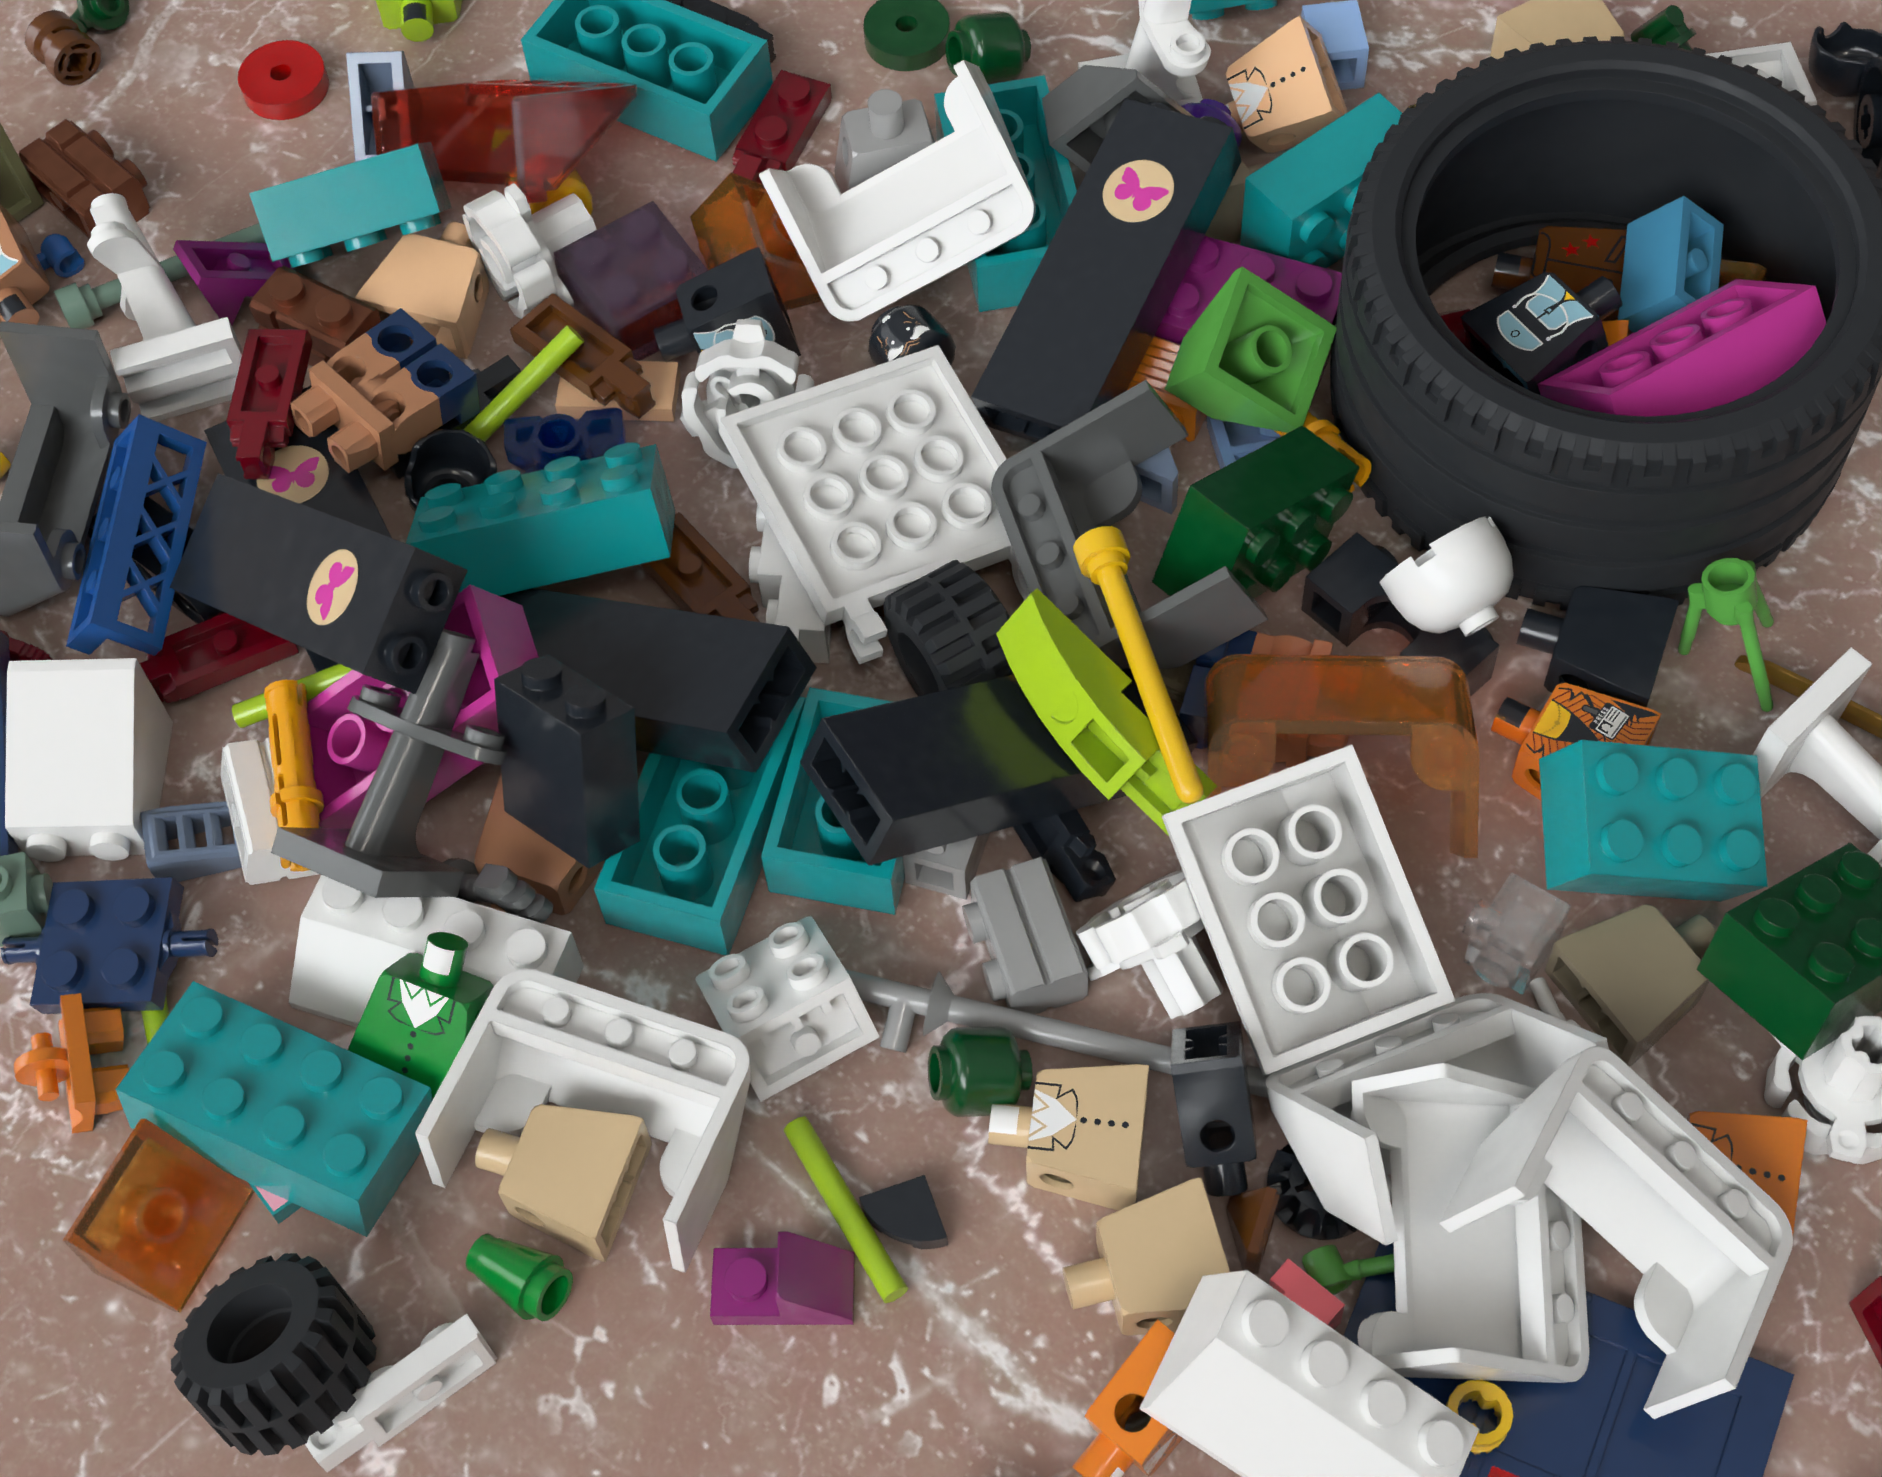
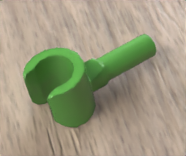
(1329, 1270)

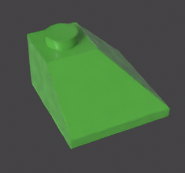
(1252, 356)

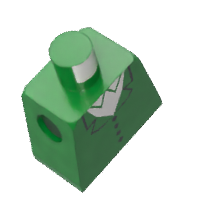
(422, 1011)

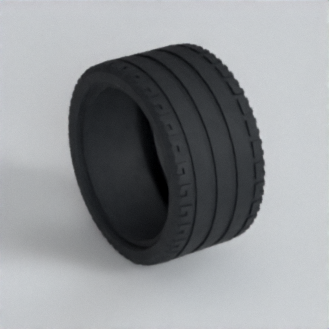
(1595, 143)

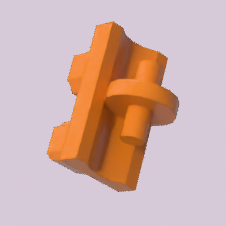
(80, 1035)

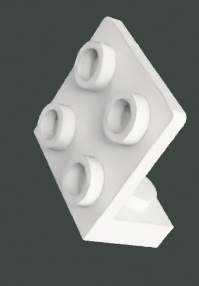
(788, 1005)

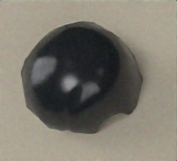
(1840, 58)
(444, 459)

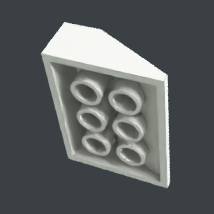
(1308, 909)

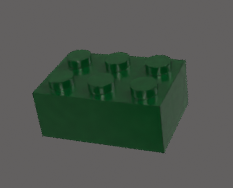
(1260, 516)
(1805, 951)

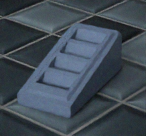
(183, 823)

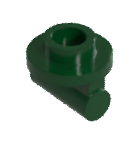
(100, 14)
(1665, 27)

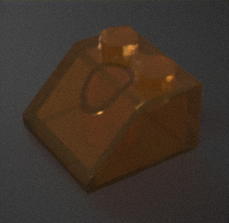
(743, 218)

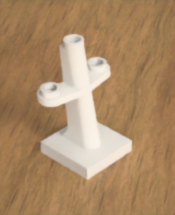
(1165, 50)
(177, 363)
(1816, 745)

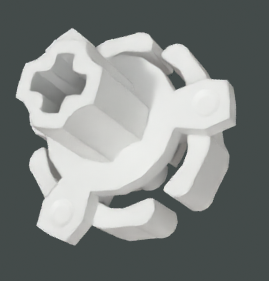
(521, 245)
(742, 375)
(1159, 932)
(1839, 1092)

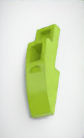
(1084, 709)

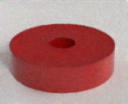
(283, 80)

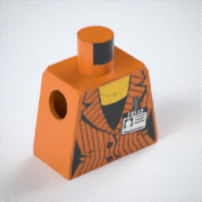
(1567, 718)

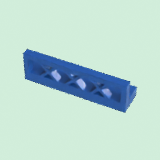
(115, 537)

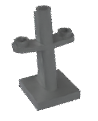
(381, 847)

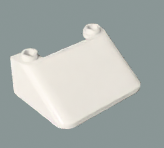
(913, 217)
(1496, 1293)

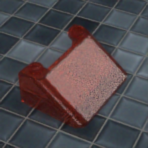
(502, 127)

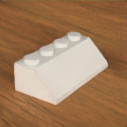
(354, 937)
(1292, 1396)

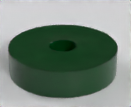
(911, 50)

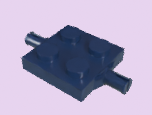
(109, 944)

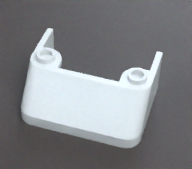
(1473, 1033)
(598, 1052)
(1660, 1198)

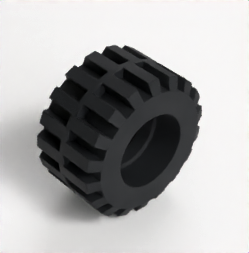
(947, 629)
(274, 1354)

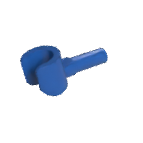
(60, 256)

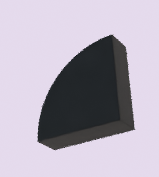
(906, 1214)

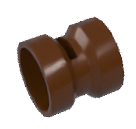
(62, 47)

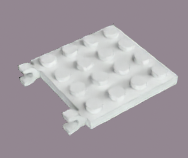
(874, 485)

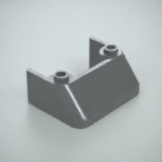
(58, 459)
(1088, 481)

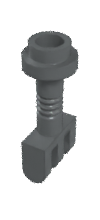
(500, 887)

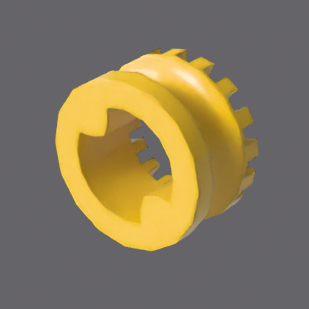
(1488, 1397)

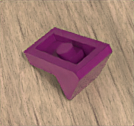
(227, 271)
(783, 1285)

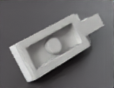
(406, 1391)

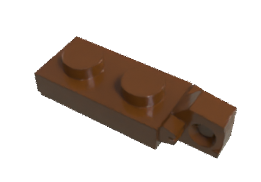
(599, 367)
(700, 577)

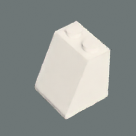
(82, 756)

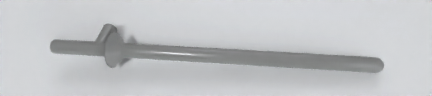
(943, 1006)

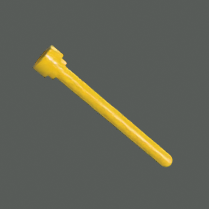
(1104, 559)

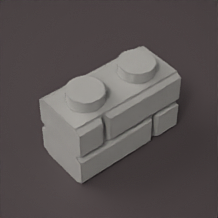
(1027, 938)

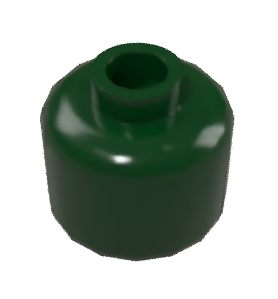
(990, 42)
(977, 1070)

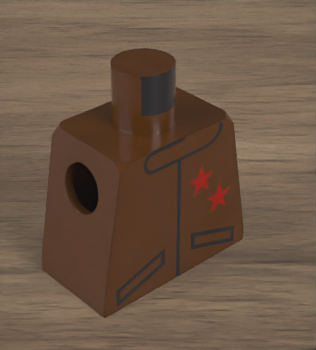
(1571, 254)

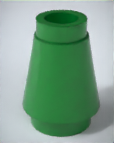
(521, 1276)

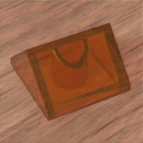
(157, 1217)

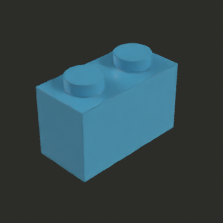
(1669, 262)

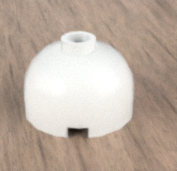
(1454, 580)

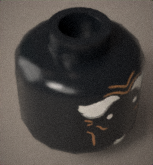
(907, 331)

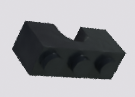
(1349, 600)

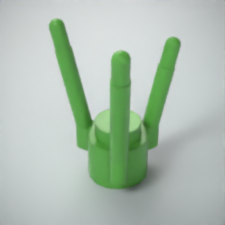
(1730, 596)

